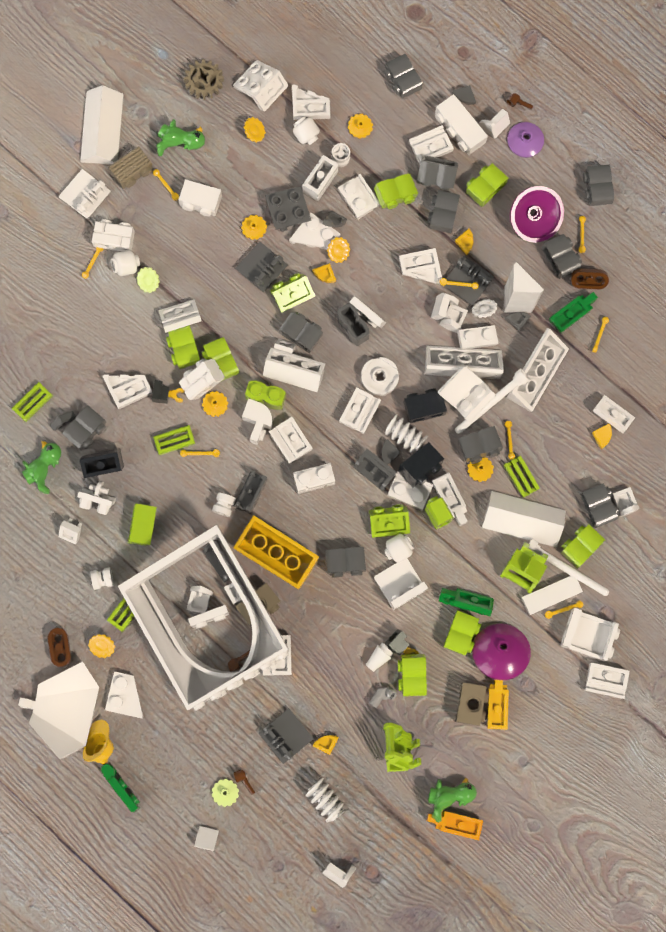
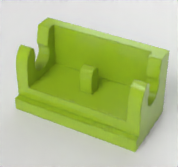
(142, 524)

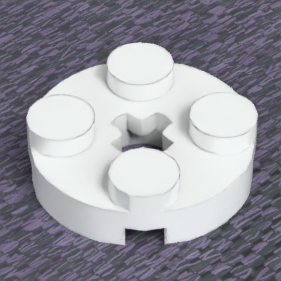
(377, 366)

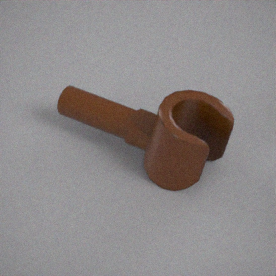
(515, 98)
(233, 663)
(241, 776)

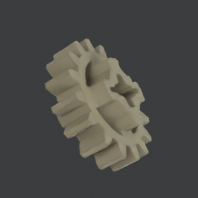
(198, 85)

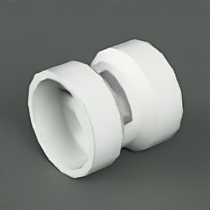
(341, 150)
(224, 504)
(98, 576)

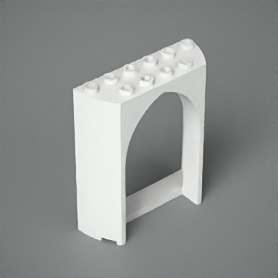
(189, 676)

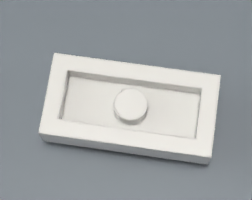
(477, 337)
(613, 414)

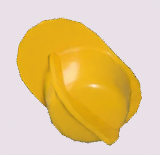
(98, 745)

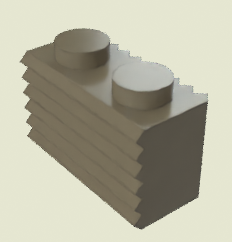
(131, 168)

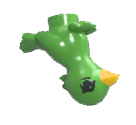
(175, 136)
(37, 469)
(445, 796)

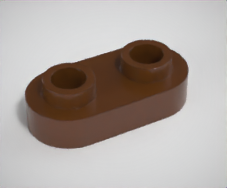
(589, 279)
(61, 647)

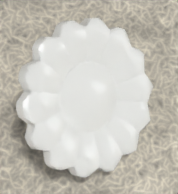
(484, 308)

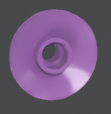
(521, 146)

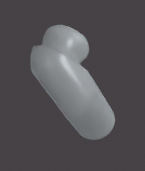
(382, 694)

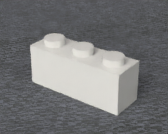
(460, 125)
(293, 369)

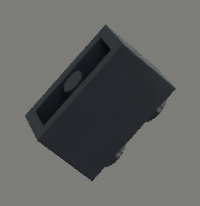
(424, 406)
(101, 463)
(421, 465)

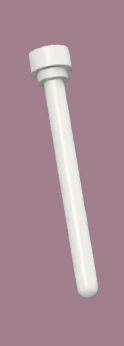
(519, 379)
(568, 569)

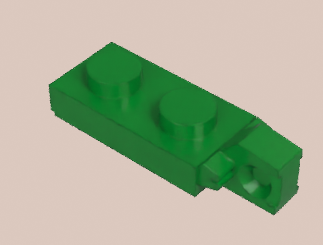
(572, 312)
(467, 600)

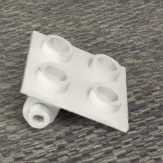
(84, 193)

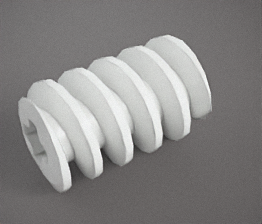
(405, 434)
(325, 801)

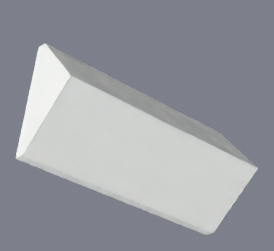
(102, 126)
(521, 291)
(448, 360)
(540, 370)
(524, 519)

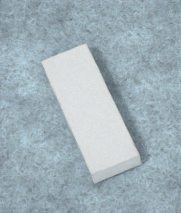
(551, 594)

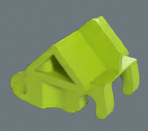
(526, 564)
(399, 748)

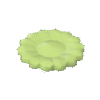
(148, 279)
(225, 792)

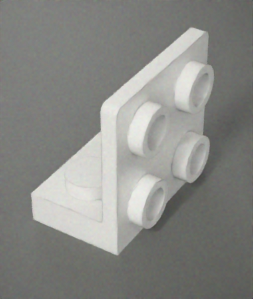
(262, 84)
(466, 392)
(400, 583)

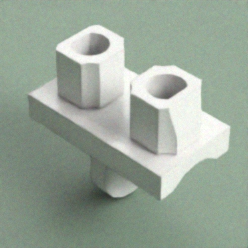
(87, 496)

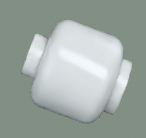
(306, 130)
(125, 263)
(399, 548)

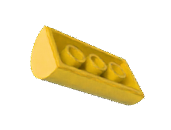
(276, 552)

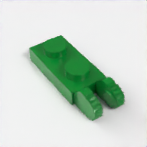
(119, 787)

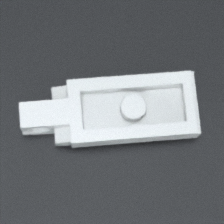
(447, 489)

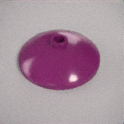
(547, 215)
(501, 663)

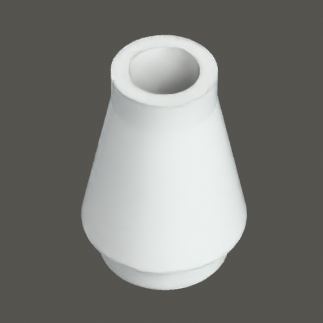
(380, 656)

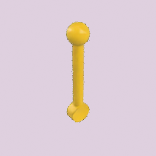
(175, 196)
(582, 249)
(85, 274)
(443, 282)
(605, 320)
(508, 424)
(215, 453)
(549, 614)

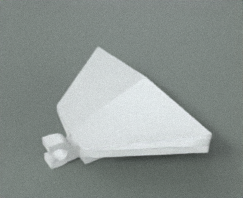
(64, 710)

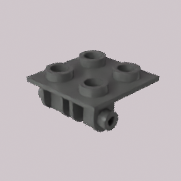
(288, 208)
(261, 266)
(468, 272)
(286, 736)

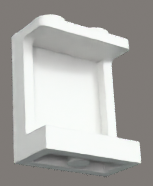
(590, 635)

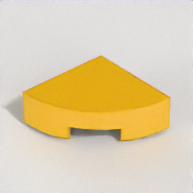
(465, 241)
(324, 273)
(603, 435)
(326, 743)

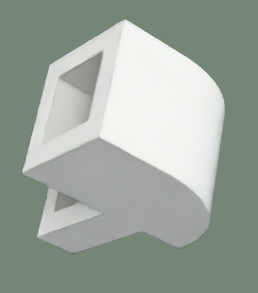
(260, 416)

